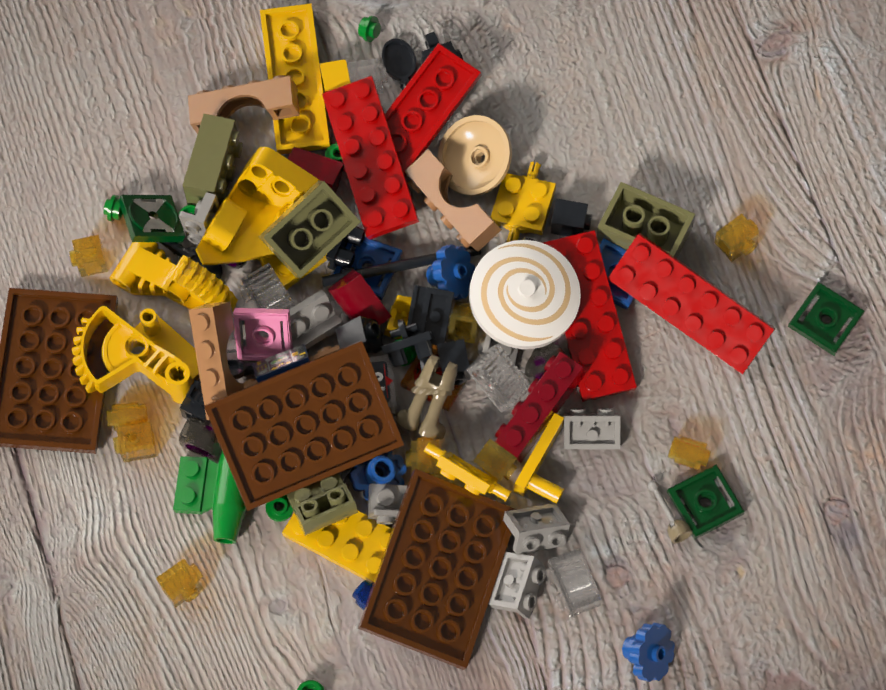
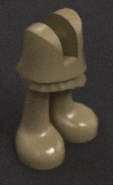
(429, 384)

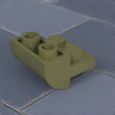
(322, 503)

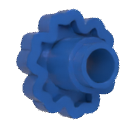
(452, 271)
(389, 465)
(650, 651)

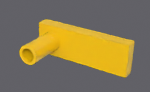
(168, 339)
(528, 477)

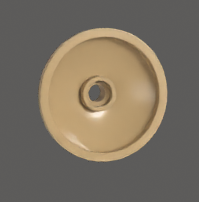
(462, 153)

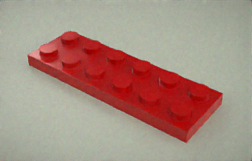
(428, 103)
(370, 158)
(691, 303)
(595, 334)

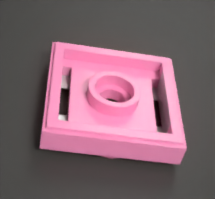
(260, 319)

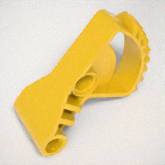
(149, 272)
(122, 338)

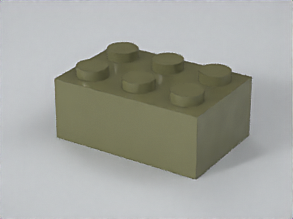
(212, 159)
(639, 212)
(309, 229)

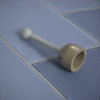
(678, 529)

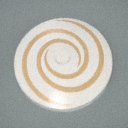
(524, 294)

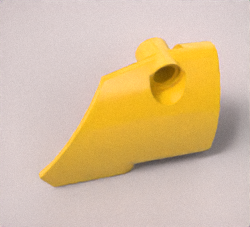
(257, 200)

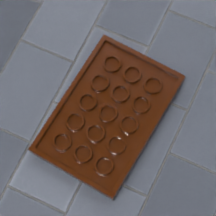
(39, 389)
(304, 425)
(438, 570)

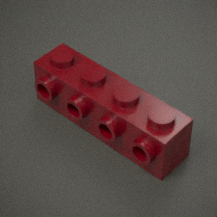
(544, 400)

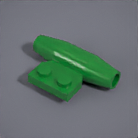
(210, 486)

